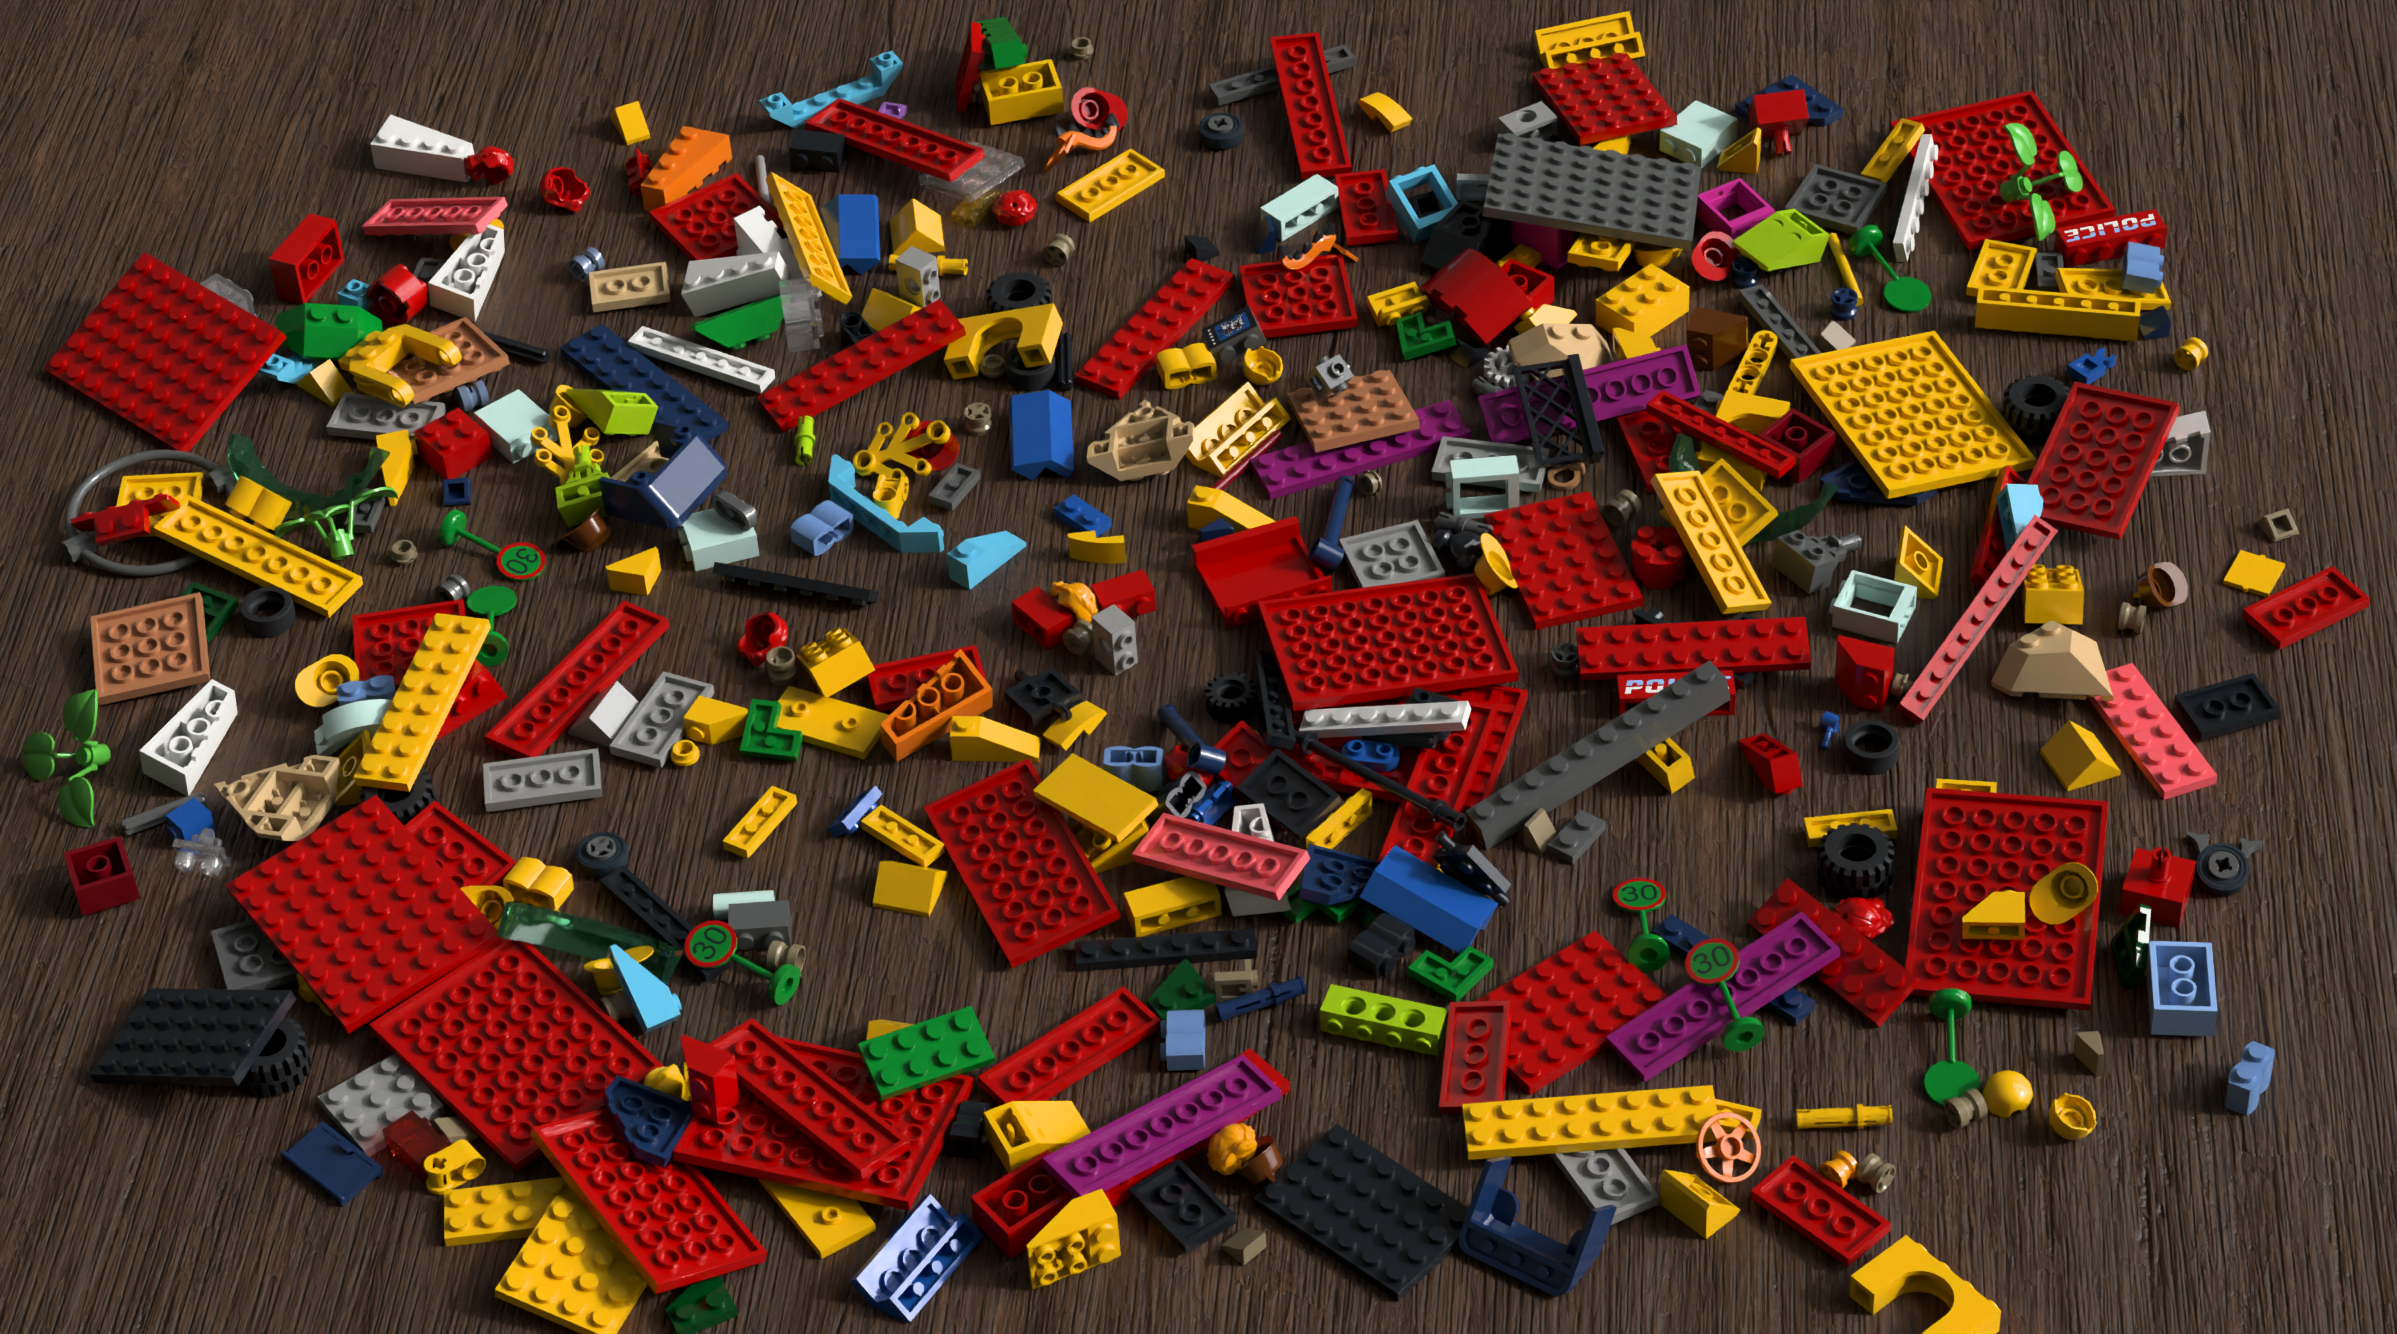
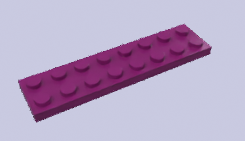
(1613, 390)
(1302, 468)
(1699, 1011)
(1162, 1128)

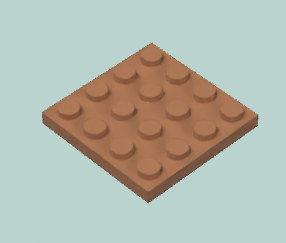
(478, 354)
(1365, 411)
(150, 648)

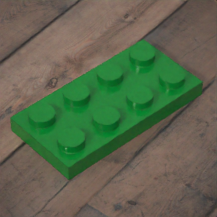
(925, 1053)

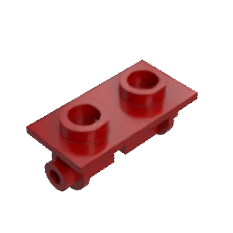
(637, 171)

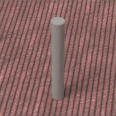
(761, 176)

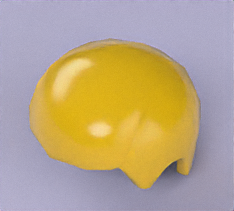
(1262, 366)
(2007, 1093)
(2072, 1117)

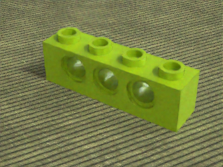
(1384, 1020)

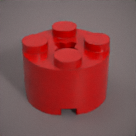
(397, 295)
(1658, 557)

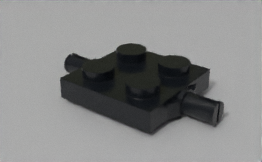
(1042, 696)
(1471, 868)

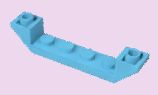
(883, 70)
(295, 367)
(917, 538)

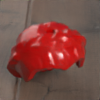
(489, 164)
(563, 189)
(1017, 215)
(761, 635)
(1177, 766)
(1865, 916)

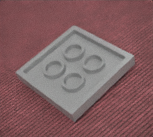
(1391, 556)
(376, 1100)

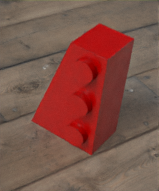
(476, 696)

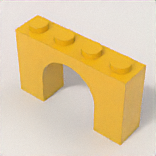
(1035, 326)
(1750, 414)
(1910, 1268)

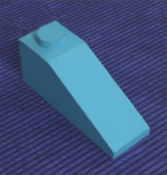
(2016, 508)
(981, 556)
(649, 997)

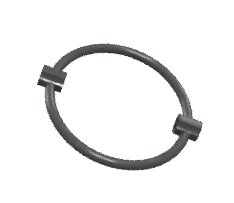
(83, 545)

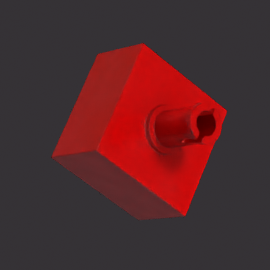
(1779, 117)
(2158, 882)

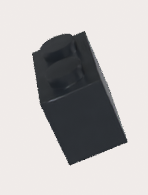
(817, 151)

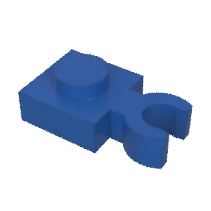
(2089, 368)

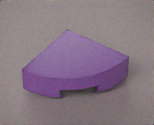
(893, 109)

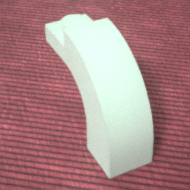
(347, 722)

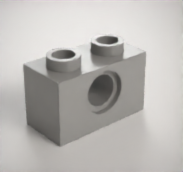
(1529, 122)
(918, 277)
(1114, 639)

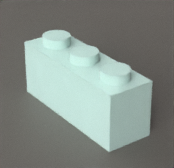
(1301, 206)

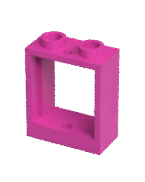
(1730, 194)

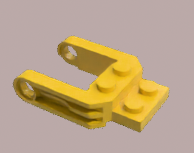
(384, 350)

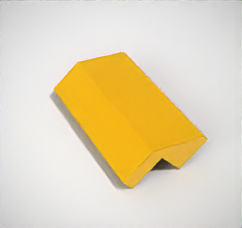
(1587, 40)
(1234, 430)

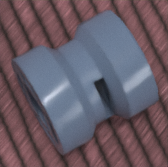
(589, 261)
(472, 396)

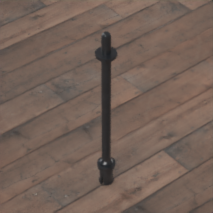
(1437, 811)

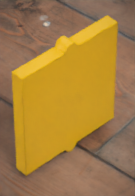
(2254, 573)

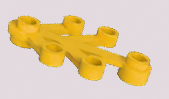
(559, 420)
(898, 448)

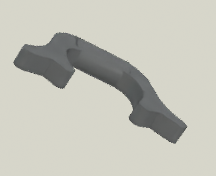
(2201, 841)

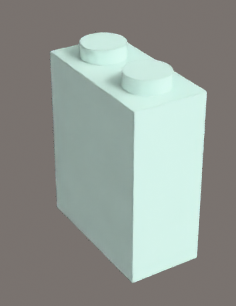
(1698, 134)
(511, 423)
(714, 539)

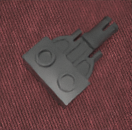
(1812, 559)

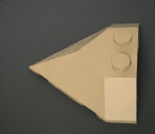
(1555, 342)
(1142, 444)
(2054, 664)
(283, 799)

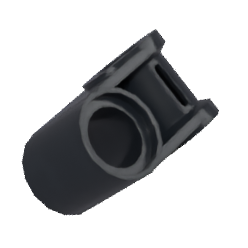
(854, 328)

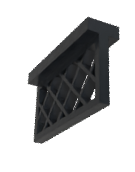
(1581, 412)

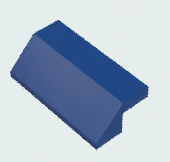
(853, 230)
(1040, 434)
(1428, 899)
(916, 1259)

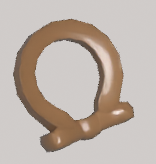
(1578, 468)

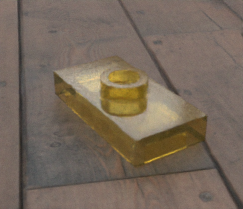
(972, 212)

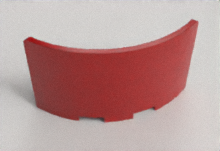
(1478, 294)

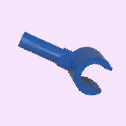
(1829, 722)

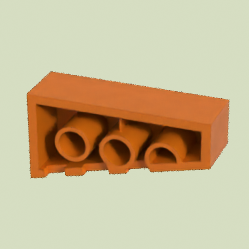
(684, 165)
(928, 715)

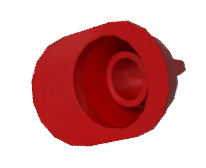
(1093, 106)
(1714, 256)
(938, 455)

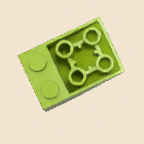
(1783, 241)
(616, 410)

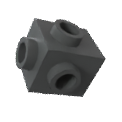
(1329, 376)

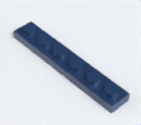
(1681, 937)

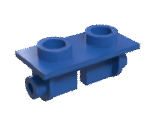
(1213, 804)

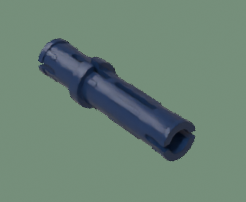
(1261, 998)

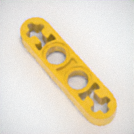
(1753, 369)

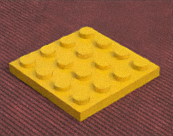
(572, 1273)

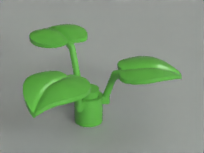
(2019, 187)
(338, 540)
(76, 798)

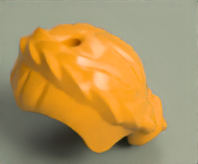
(1076, 598)
(1231, 1148)

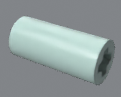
(722, 901)

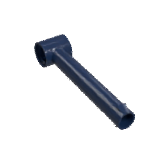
(1325, 549)
(1200, 755)

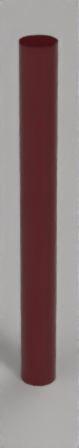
(1245, 463)

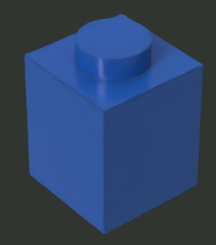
(189, 820)

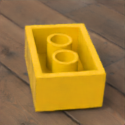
(1021, 92)
(1643, 302)

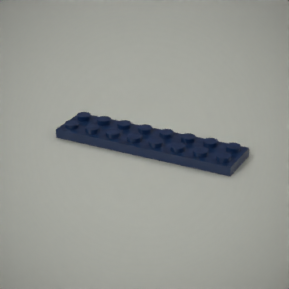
(622, 368)

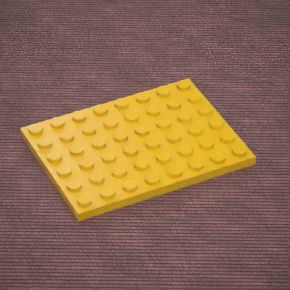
(1911, 414)

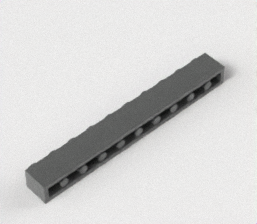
(1598, 754)

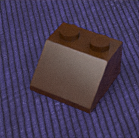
(1716, 338)

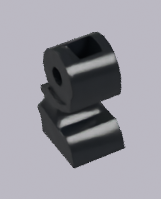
(967, 1130)

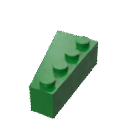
(1001, 44)

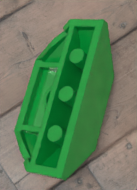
(742, 324)
(325, 329)

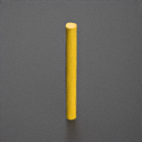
(1844, 266)

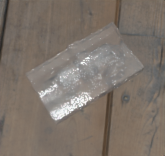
(203, 849)

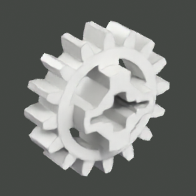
(1500, 367)

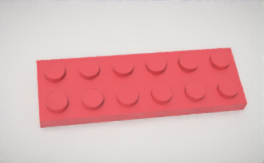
(435, 216)
(2152, 735)
(1221, 856)

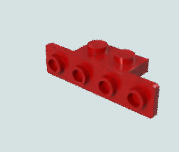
(125, 521)

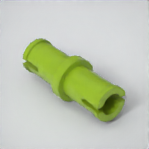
(804, 440)

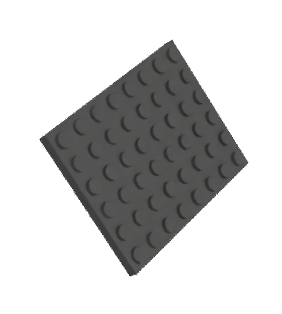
(1593, 191)

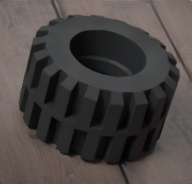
(1017, 292)
(2033, 406)
(416, 800)
(1855, 861)
(280, 1063)

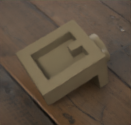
(1235, 983)

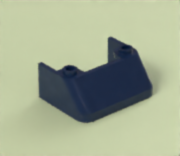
(676, 489)
(1501, 1242)

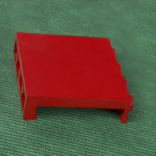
(1257, 567)

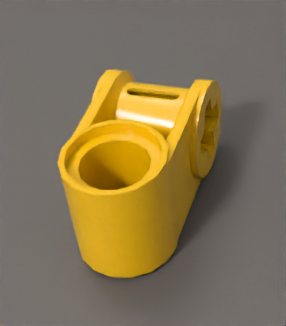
(891, 494)
(454, 1165)

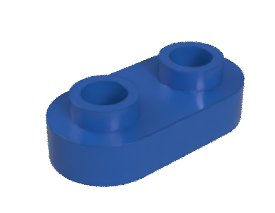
(1374, 755)

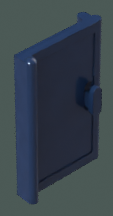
(326, 1163)

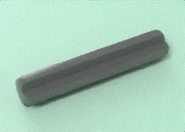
(156, 815)

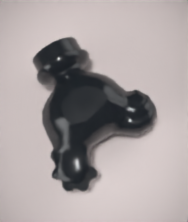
(1462, 548)

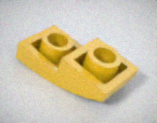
(1386, 109)
(1104, 550)
(1084, 719)

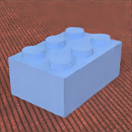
(2181, 988)

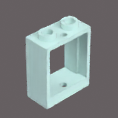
(1477, 471)
(1878, 590)

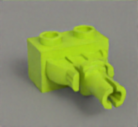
(582, 491)

